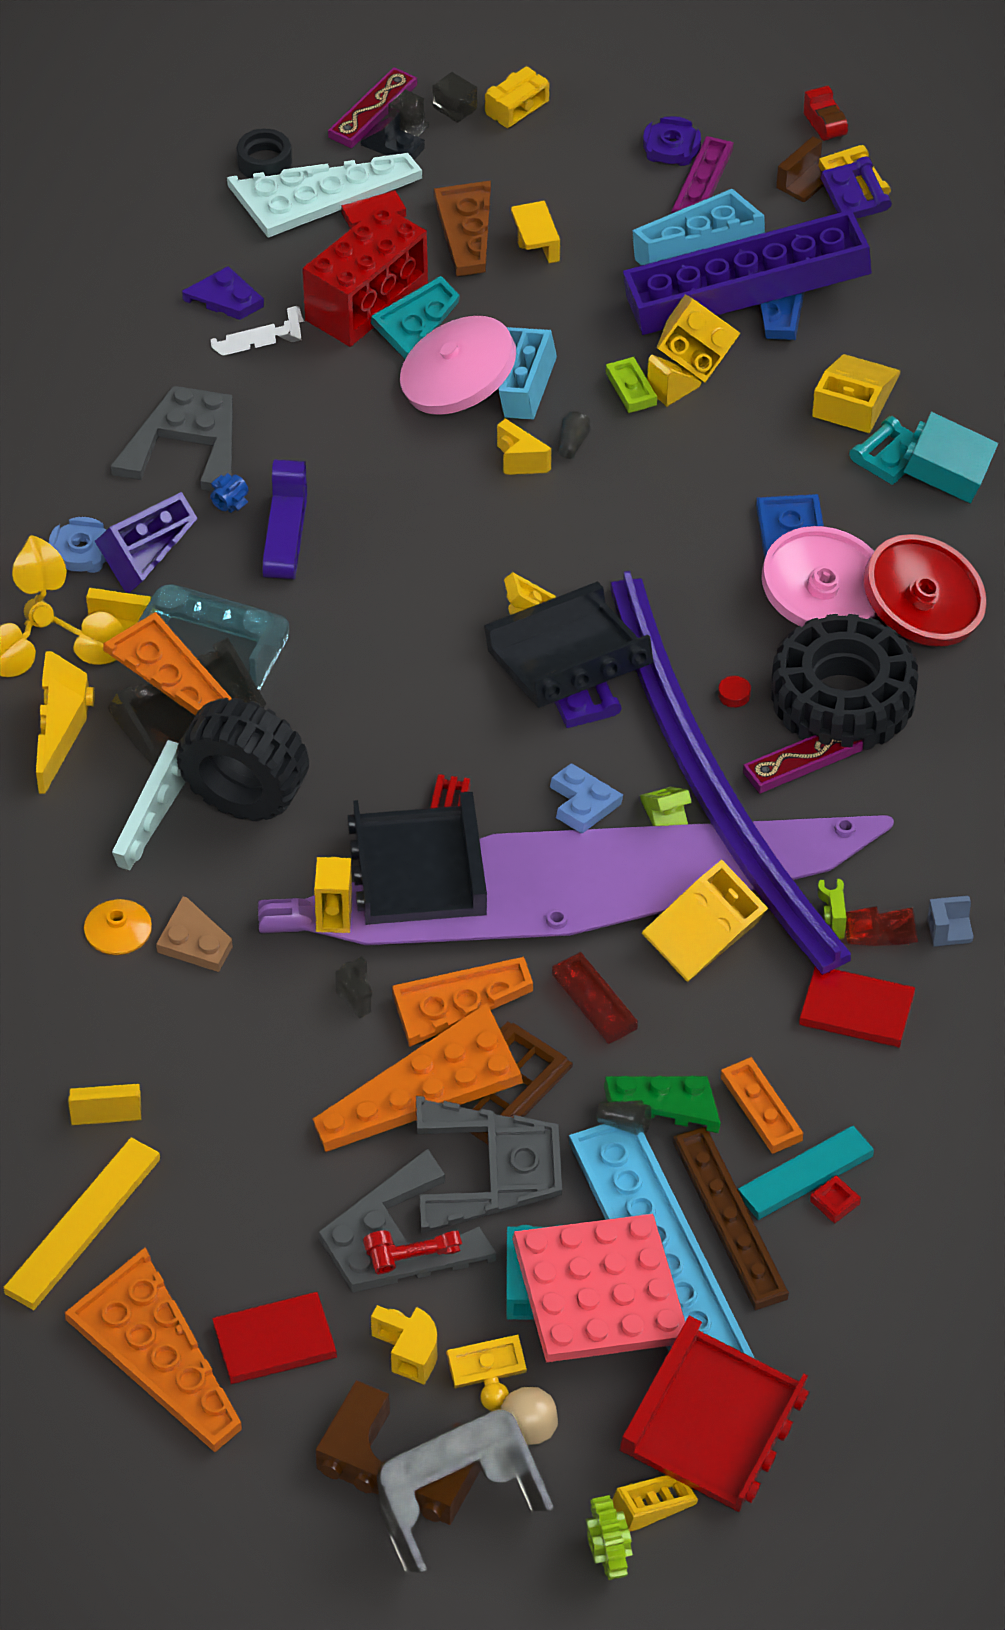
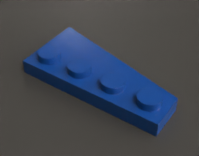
(782, 317)

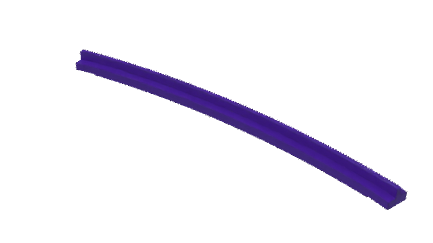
(715, 793)

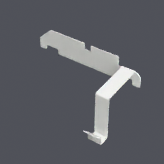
(262, 335)

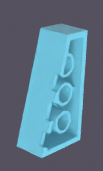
(698, 227)

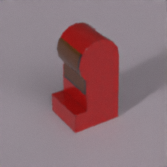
(824, 113)

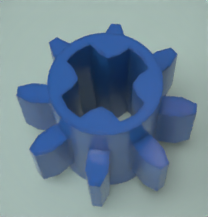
(229, 492)

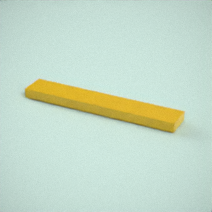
(81, 1224)

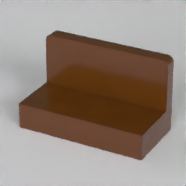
(800, 172)

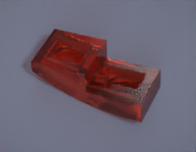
(883, 929)

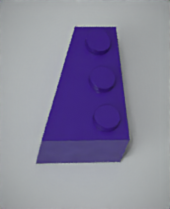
(144, 539)

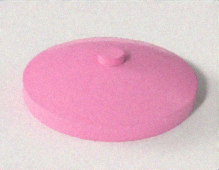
(458, 365)
(817, 574)

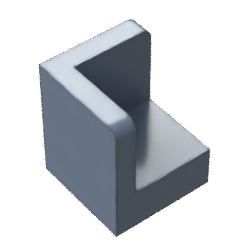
(950, 921)

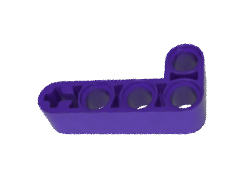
(285, 519)

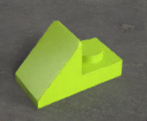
(666, 806)

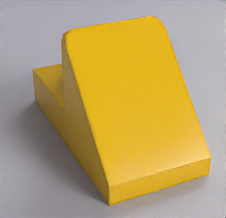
(521, 450)
(523, 593)

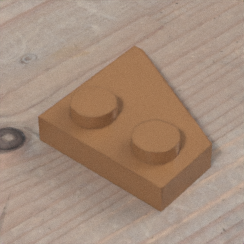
(194, 938)

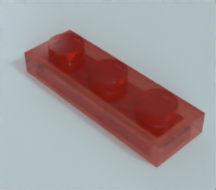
(595, 997)

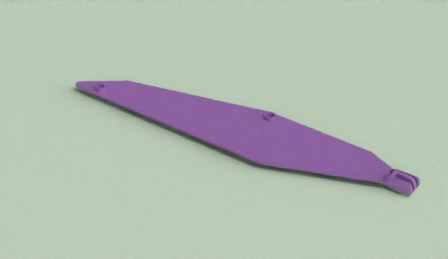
(592, 879)

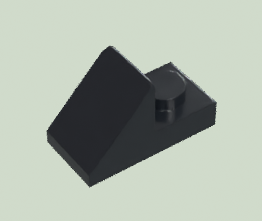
(390, 140)

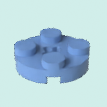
(79, 530)

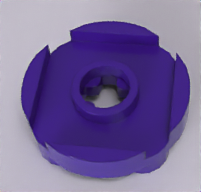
(660, 148)

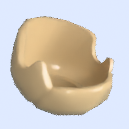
(534, 1413)

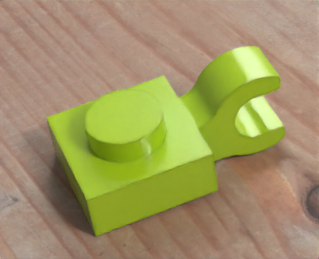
(834, 913)

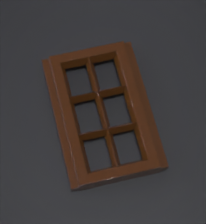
(539, 1086)

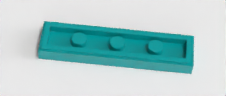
(805, 1172)

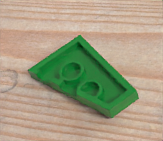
(669, 1096)

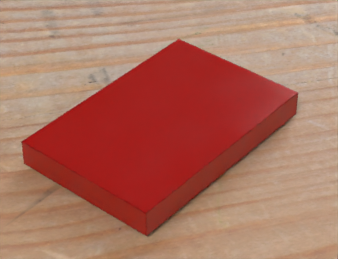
(857, 1006)
(274, 1337)

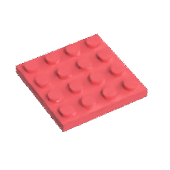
(599, 1287)

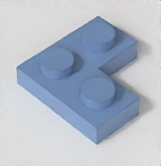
(588, 798)

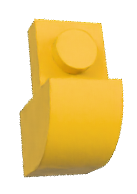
(413, 1338)

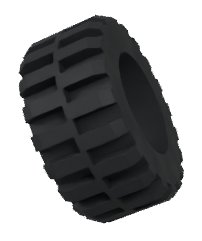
(242, 759)

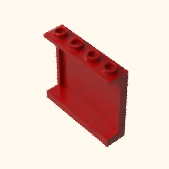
(713, 1417)

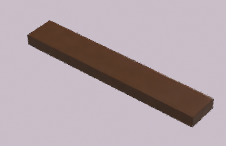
(730, 1218)

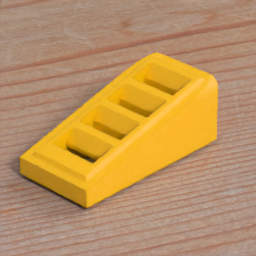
(637, 1515)

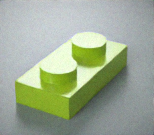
(631, 384)

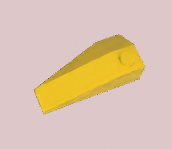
(61, 716)

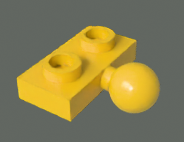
(487, 1364)

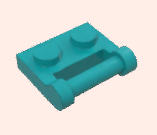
(889, 462)

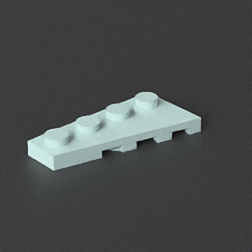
(150, 808)

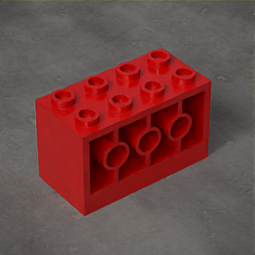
(364, 274)

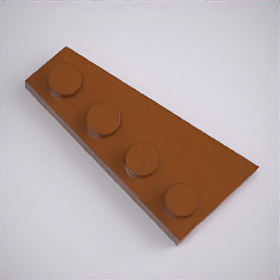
(465, 223)

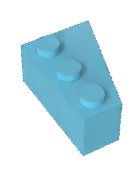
(531, 371)

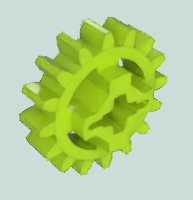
(609, 1537)

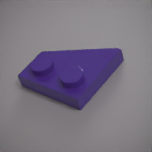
(225, 293)

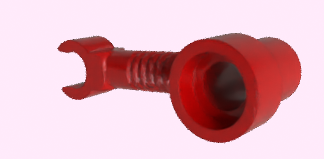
(385, 1253)

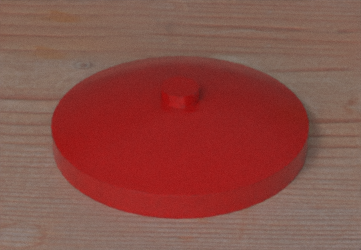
(925, 590)

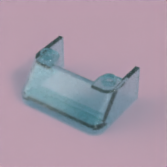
(228, 616)

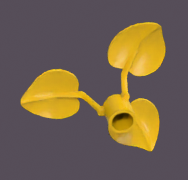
(35, 570)

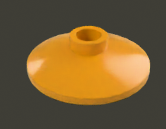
(117, 936)

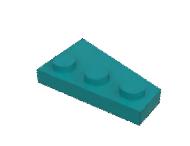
(415, 315)

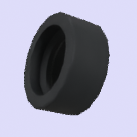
(264, 140)

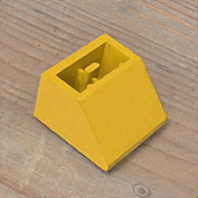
(696, 338)

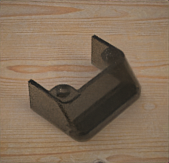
(489, 1439)

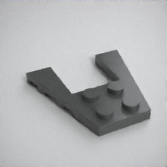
(189, 417)
(521, 1162)
(345, 1234)

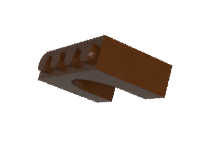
(348, 1455)

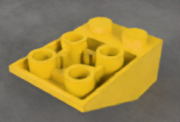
(853, 392)
(705, 920)

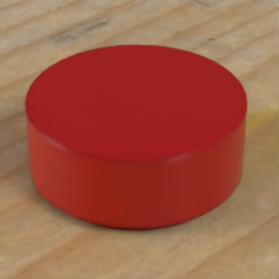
(734, 691)

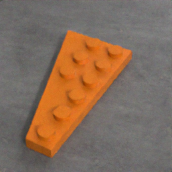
(453, 1067)
(149, 1340)

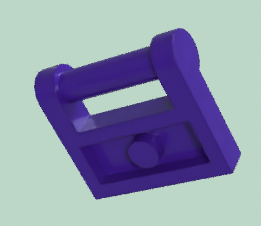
(847, 193)
(579, 708)

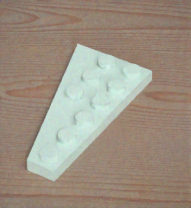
(316, 191)

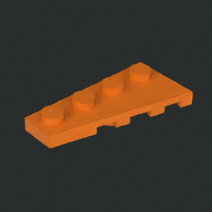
(165, 663)
(443, 1000)

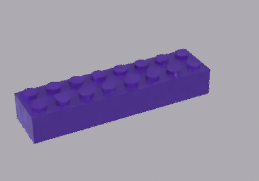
(750, 270)

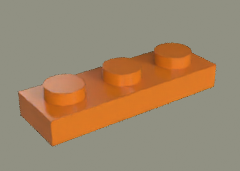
(762, 1105)

